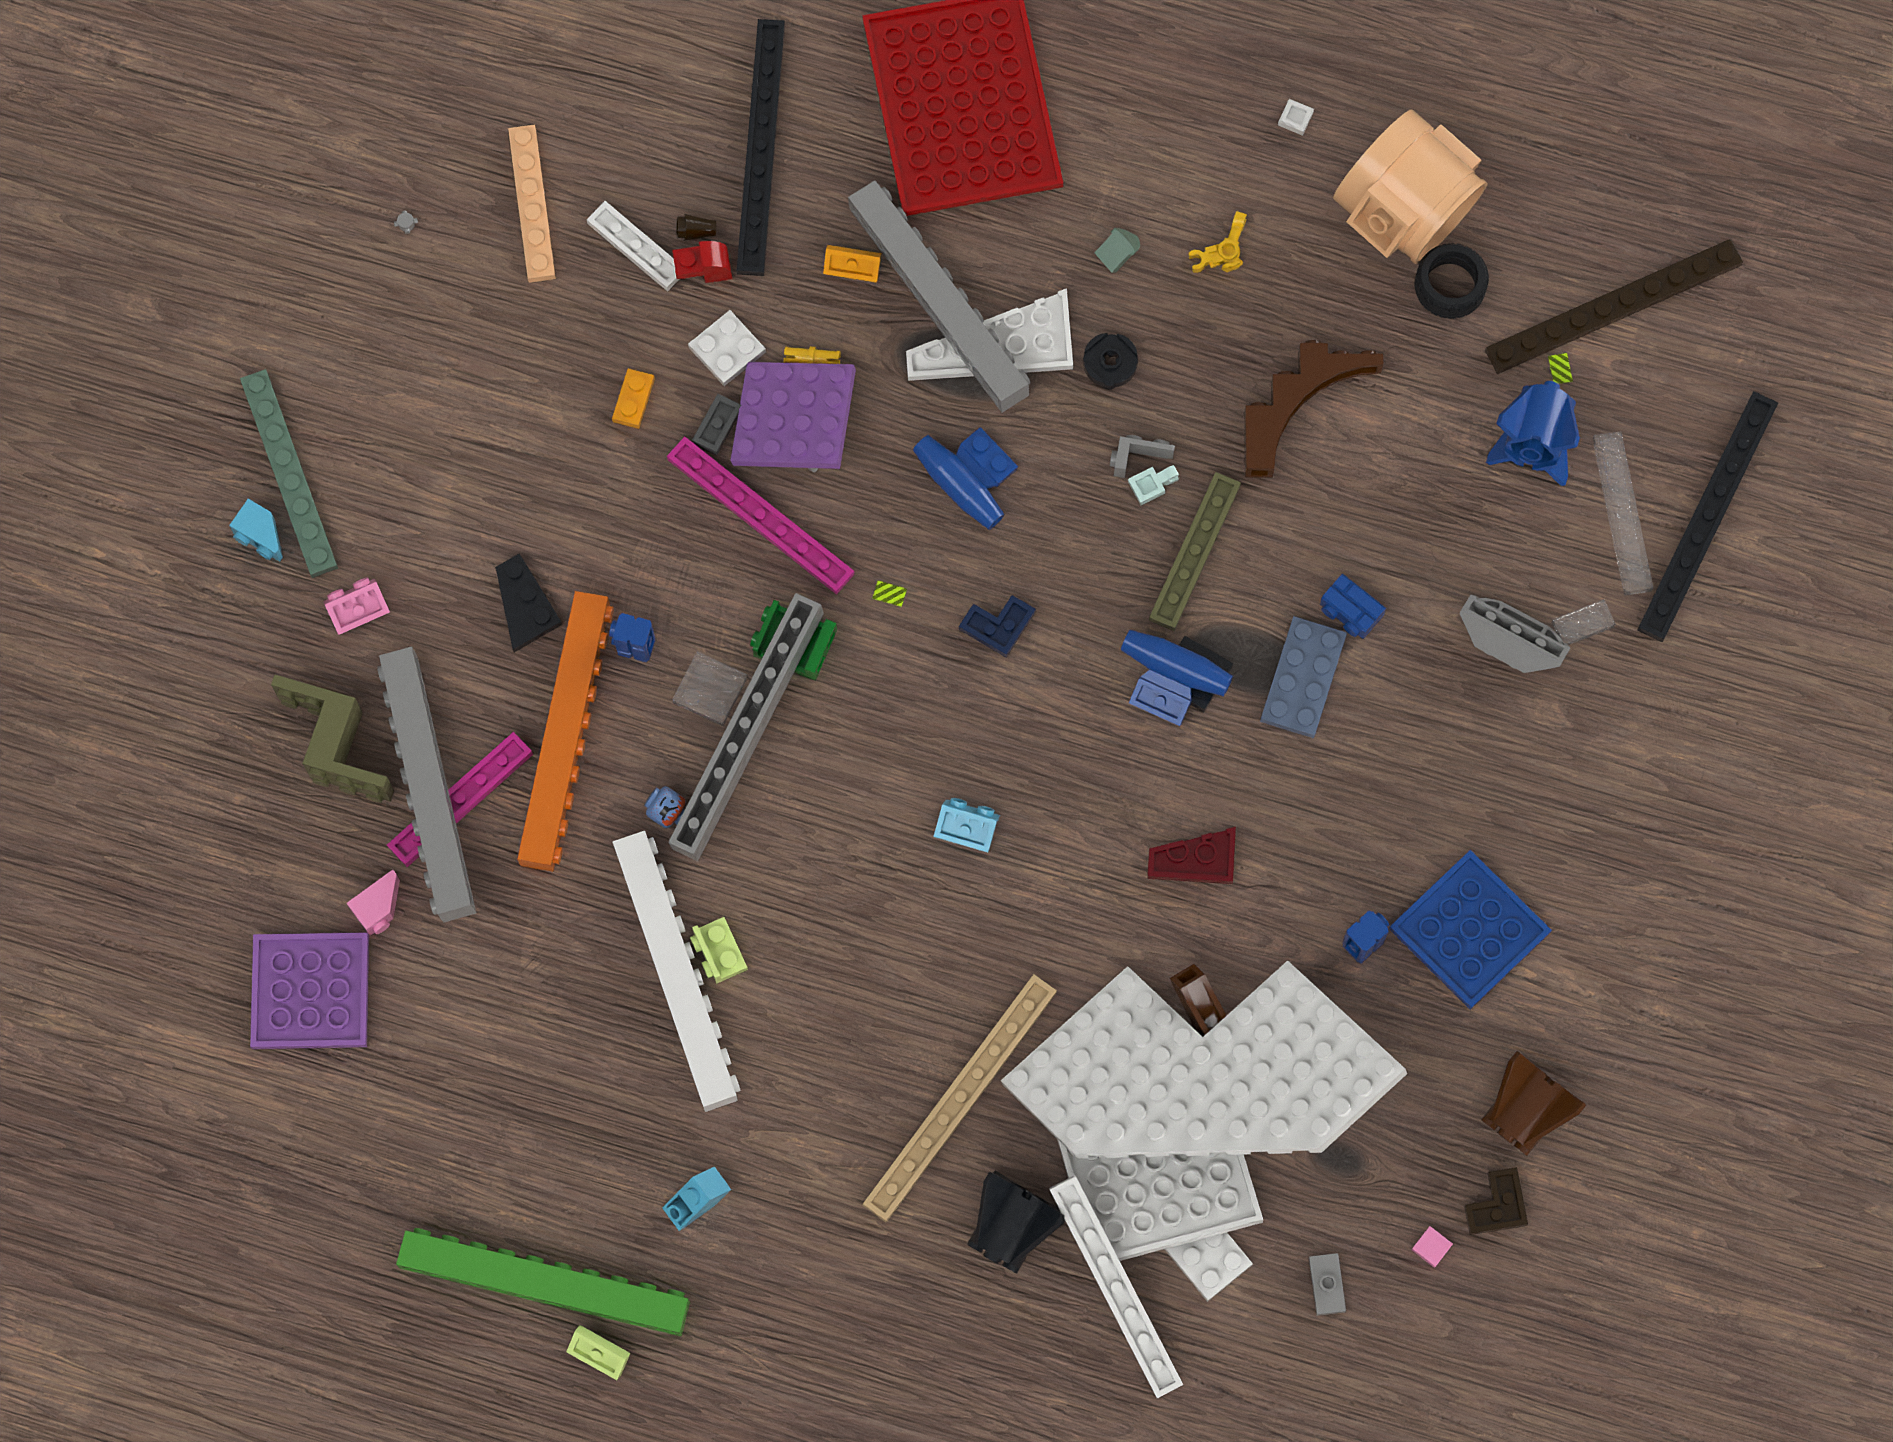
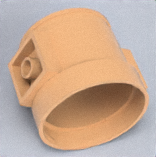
(1410, 187)

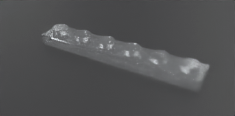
(1622, 513)

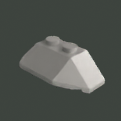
(1512, 635)

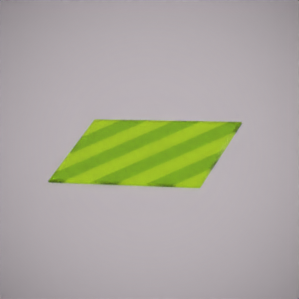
(1560, 368)
(889, 593)

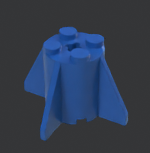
(1538, 430)

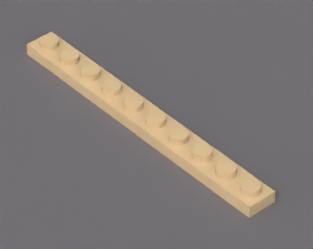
(959, 1098)

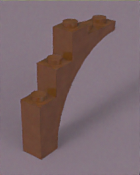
(1290, 391)
(1198, 999)

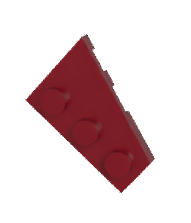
(1195, 860)

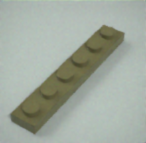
(1194, 551)

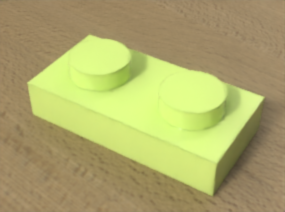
(598, 1352)

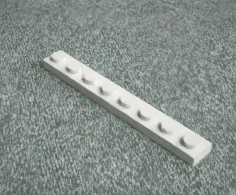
(1116, 1286)

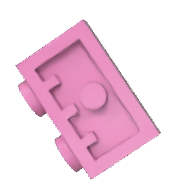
(356, 605)

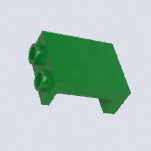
(816, 650)

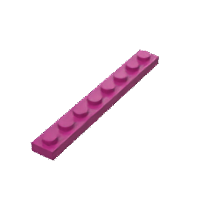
(760, 515)

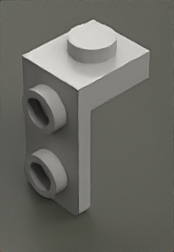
(1136, 445)

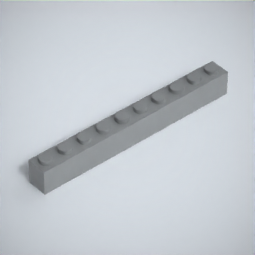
(938, 296)
(746, 727)
(427, 785)

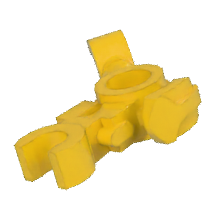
(1224, 252)

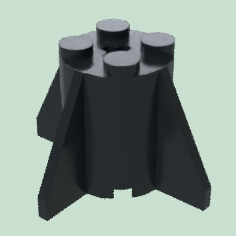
(1012, 1221)

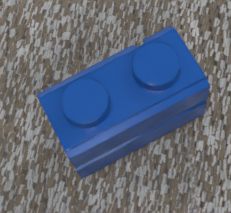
(1352, 607)
(632, 637)
(1366, 936)

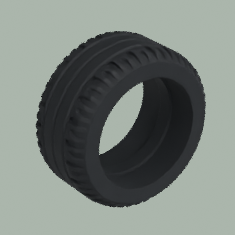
(1457, 255)

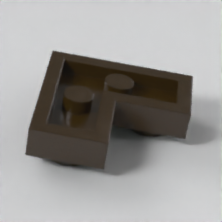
(1504, 1210)

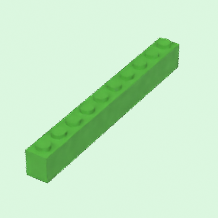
(542, 1282)

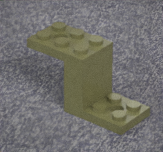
(332, 739)

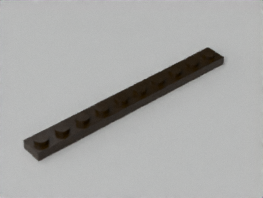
(1613, 306)

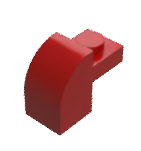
(707, 259)

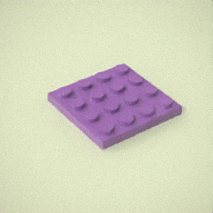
(793, 415)
(309, 990)

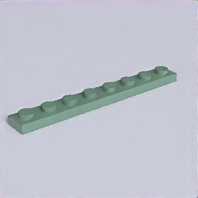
(289, 473)

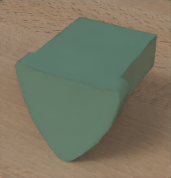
(1118, 249)

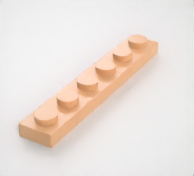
(531, 203)

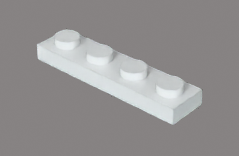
(634, 244)

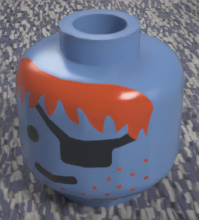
(665, 806)

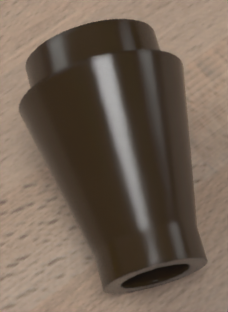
(694, 227)

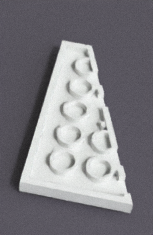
(1034, 336)

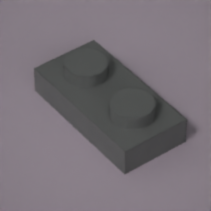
(717, 424)

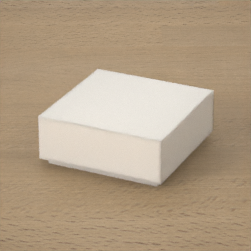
(1295, 117)

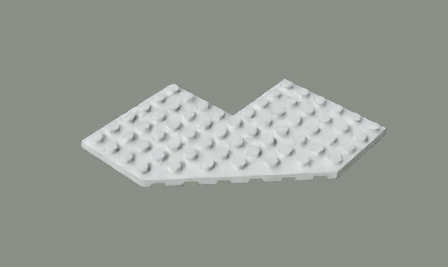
(1141, 1080)

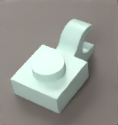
(1150, 485)

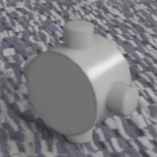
(405, 222)

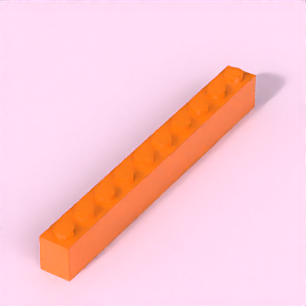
(564, 732)

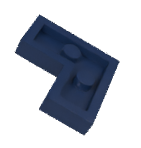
(998, 632)

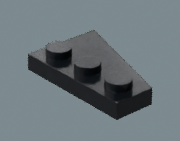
(524, 603)

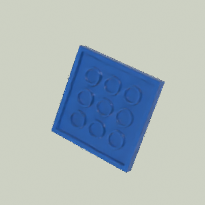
(1470, 929)

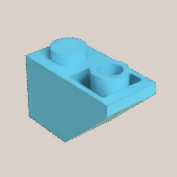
(257, 527)
(696, 1198)

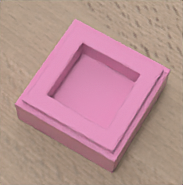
(1432, 1246)

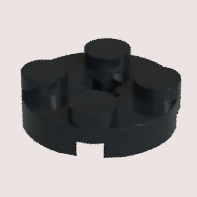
(1108, 375)

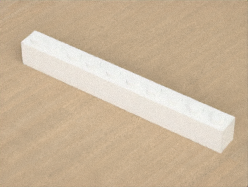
(675, 970)

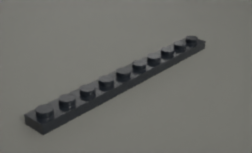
(760, 147)
(1707, 516)

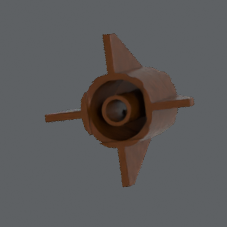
(1529, 1105)

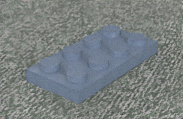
(1303, 677)

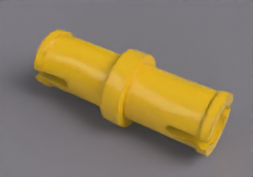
(811, 355)

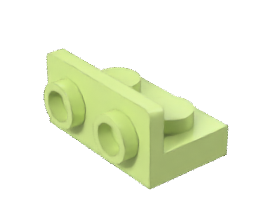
(719, 950)

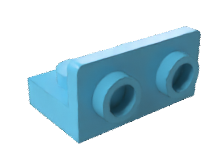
(966, 824)

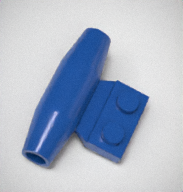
(969, 473)
(1171, 675)

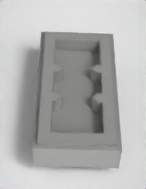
(1327, 1284)

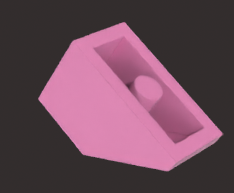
(376, 904)

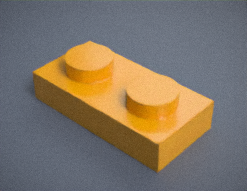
(852, 263)
(633, 398)

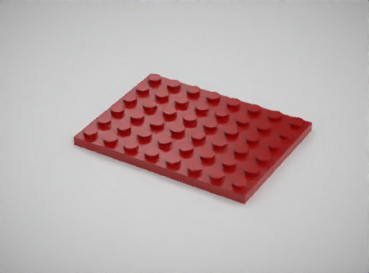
(962, 103)

